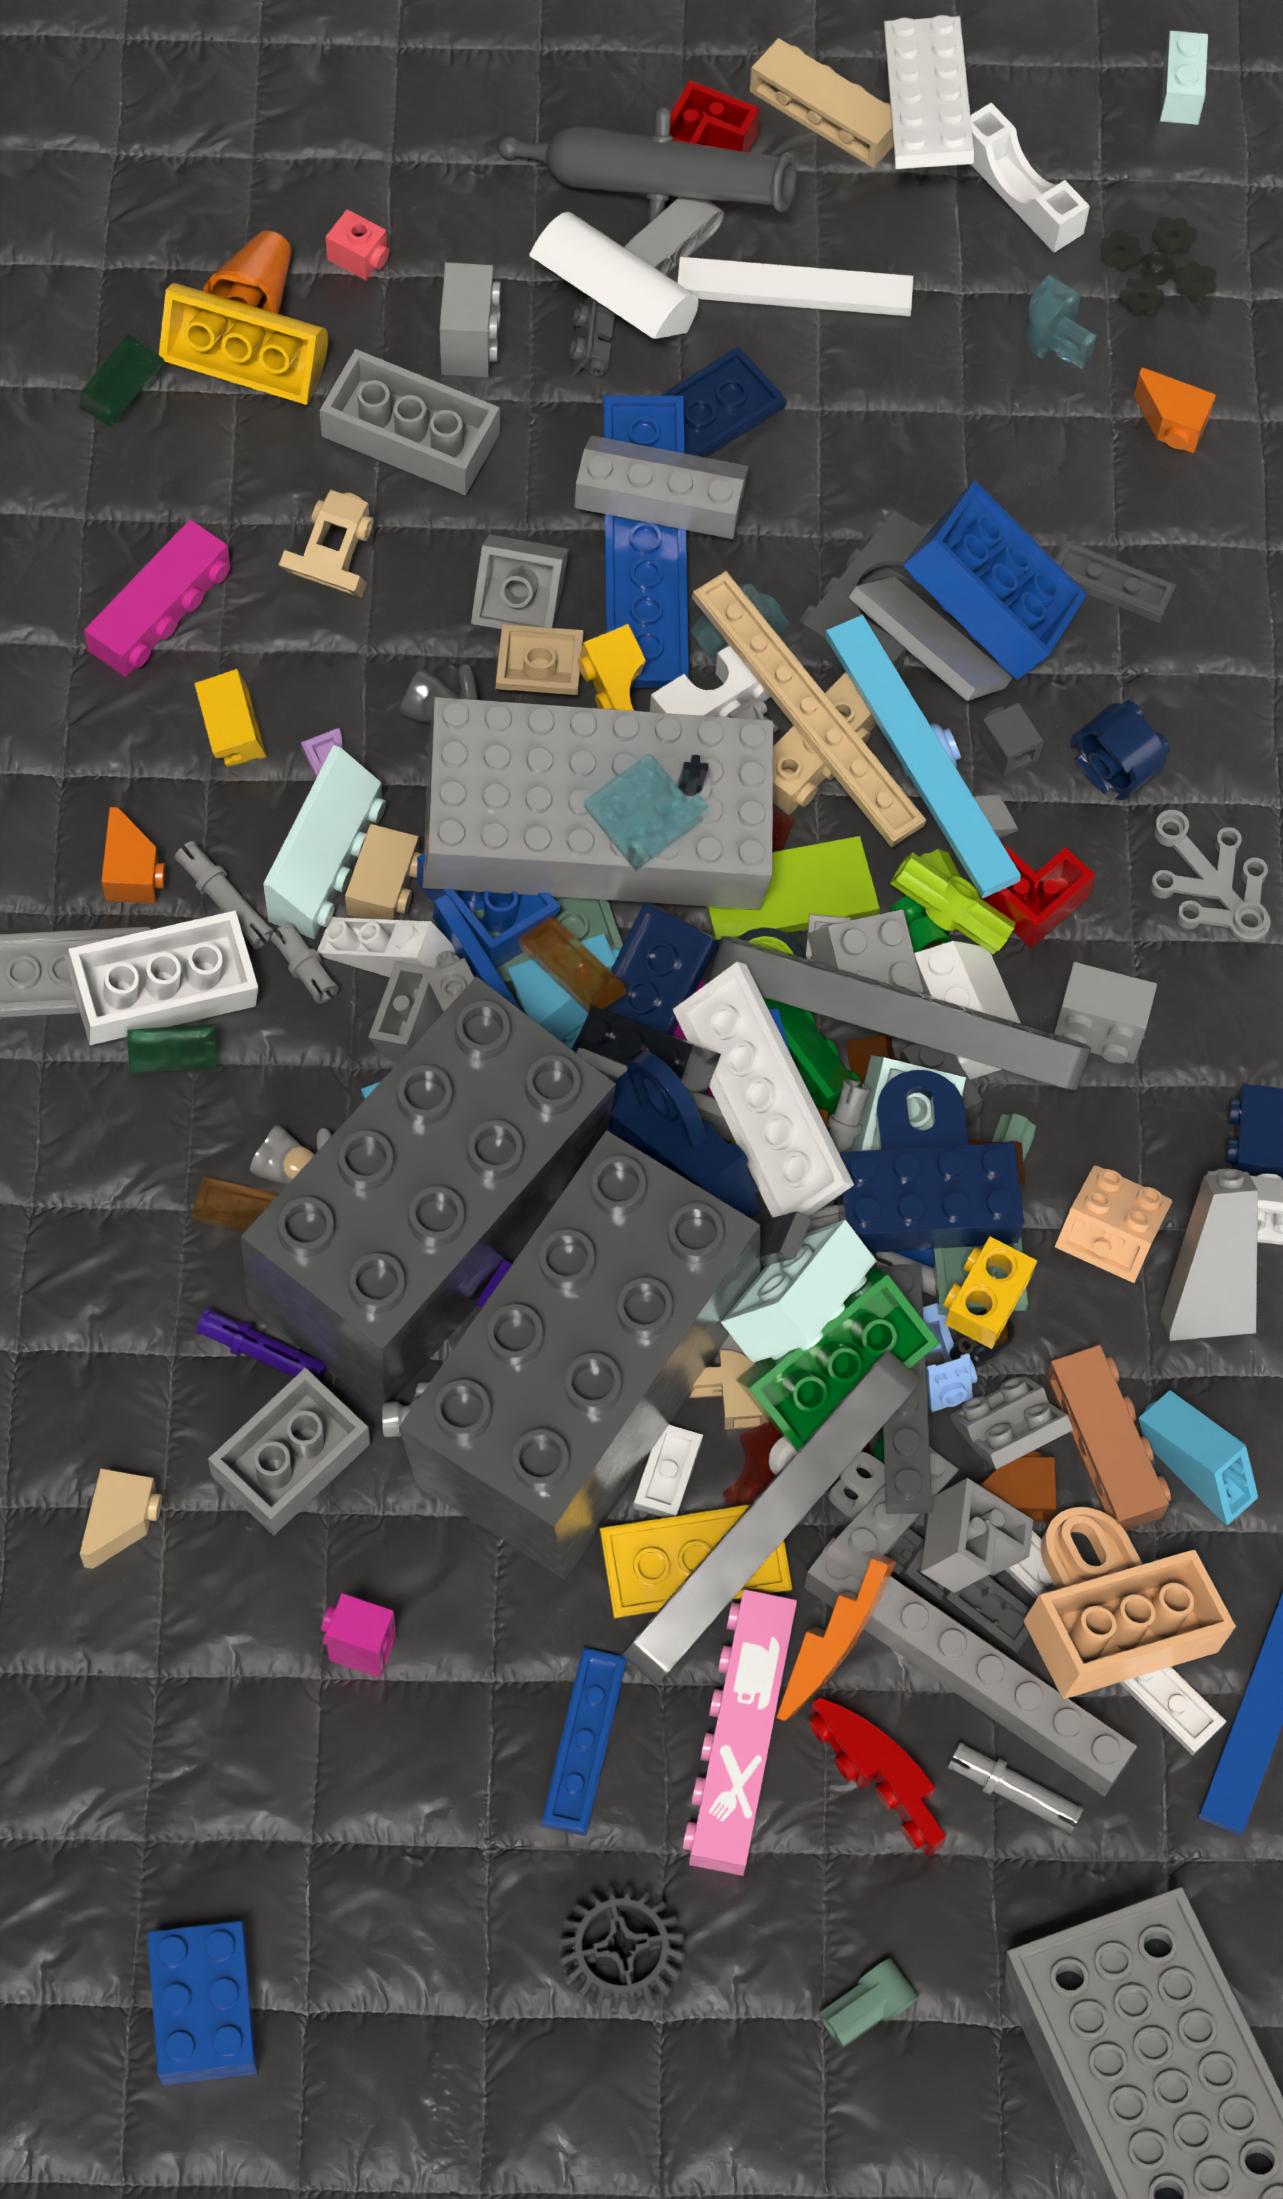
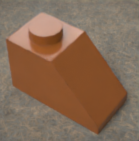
(1027, 1485)

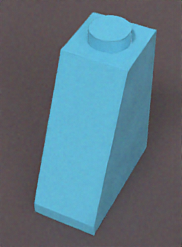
(549, 1003)
(1201, 1455)

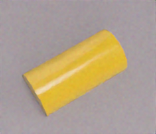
(242, 343)

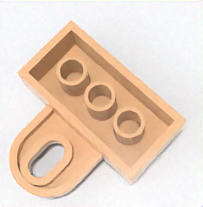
(1119, 1615)

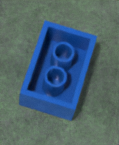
(201, 2003)

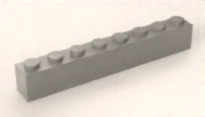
(984, 1677)

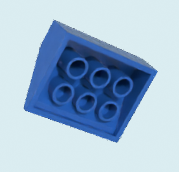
(996, 581)

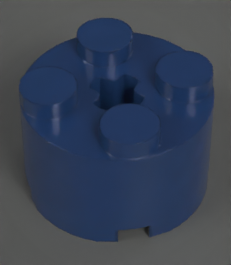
(1119, 749)

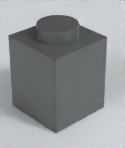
(1010, 739)

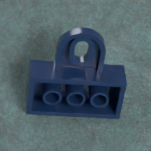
(662, 1121)
(930, 1183)

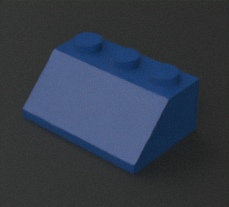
(502, 912)

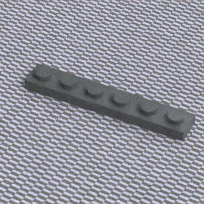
(907, 1430)

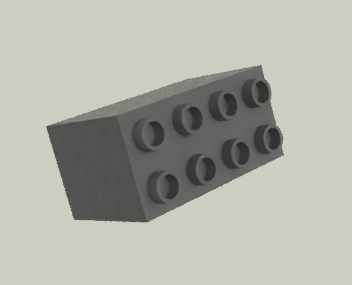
(425, 1193)
(582, 1354)

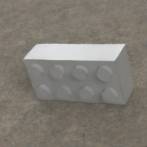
(410, 422)

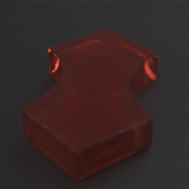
(756, 1471)

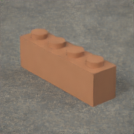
(1107, 1438)

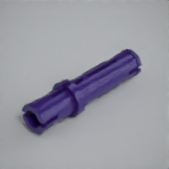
(247, 1341)

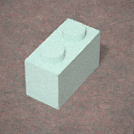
(1184, 77)

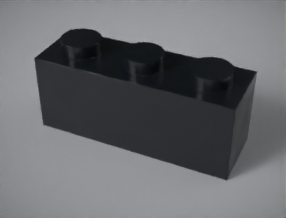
(625, 1038)

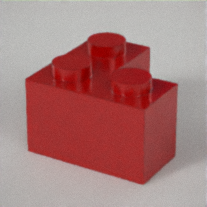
(714, 119)
(1043, 896)

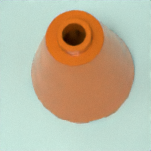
(254, 273)

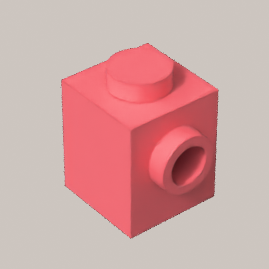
(357, 245)

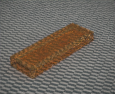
(571, 965)

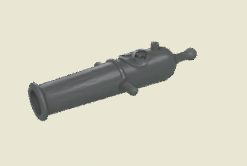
(660, 166)

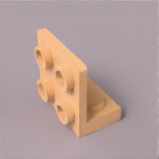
(1113, 1223)

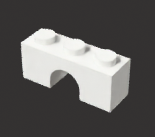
(685, 698)

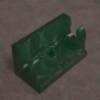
(119, 380)
(172, 1048)

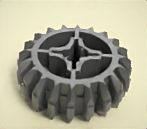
(641, 1943)

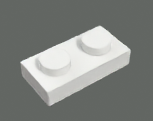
(668, 1472)

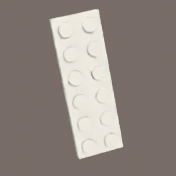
(928, 92)
(764, 1095)

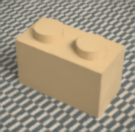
(383, 875)

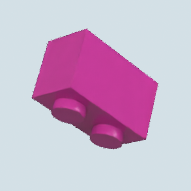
(359, 1635)

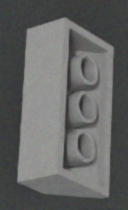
(660, 486)

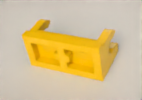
(230, 718)

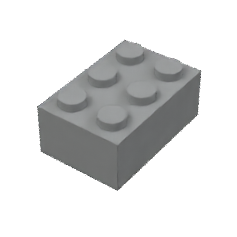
(289, 1451)

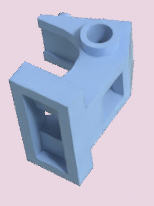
(948, 1382)

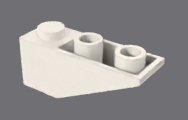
(382, 942)

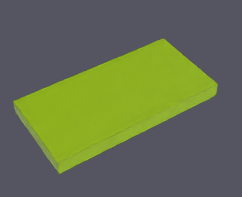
(806, 880)

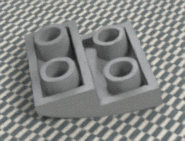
(1010, 1421)

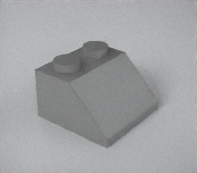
(518, 583)

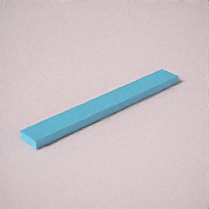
(923, 757)

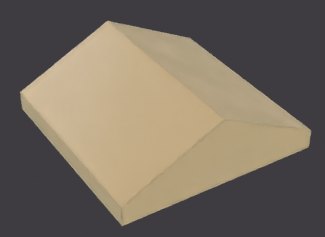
(539, 659)

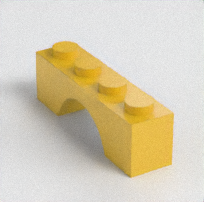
(612, 665)

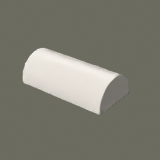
(615, 277)

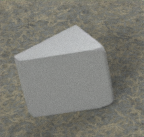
(997, 814)

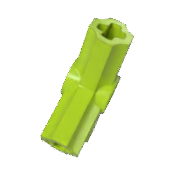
(951, 899)

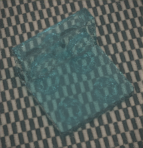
(644, 811)

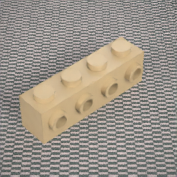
(798, 767)

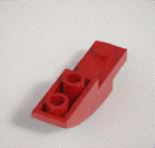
(871, 1756)

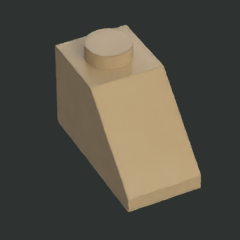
(118, 1515)

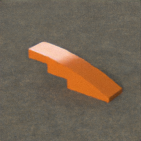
(826, 1650)

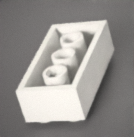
(162, 977)

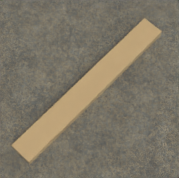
(809, 709)

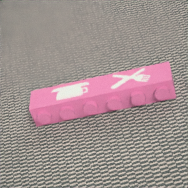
(742, 1732)

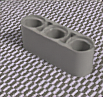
(676, 233)

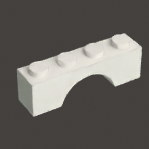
(1047, 208)

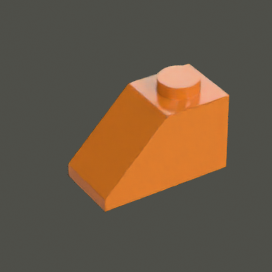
(1173, 409)
(130, 863)

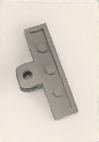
(872, 1529)

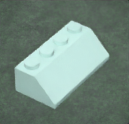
(323, 844)

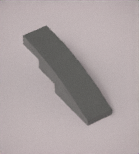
(980, 1606)

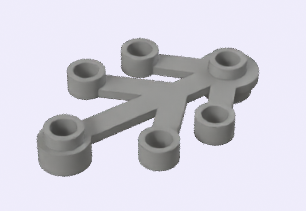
(1212, 882)

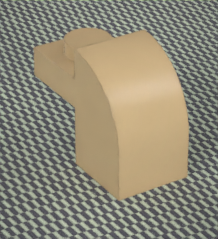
(738, 1408)

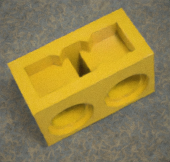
(995, 1294)

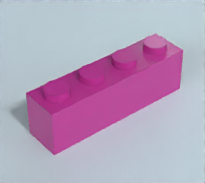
(158, 598)

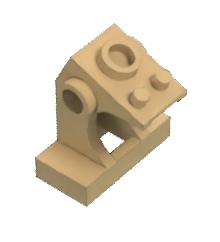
(325, 564)

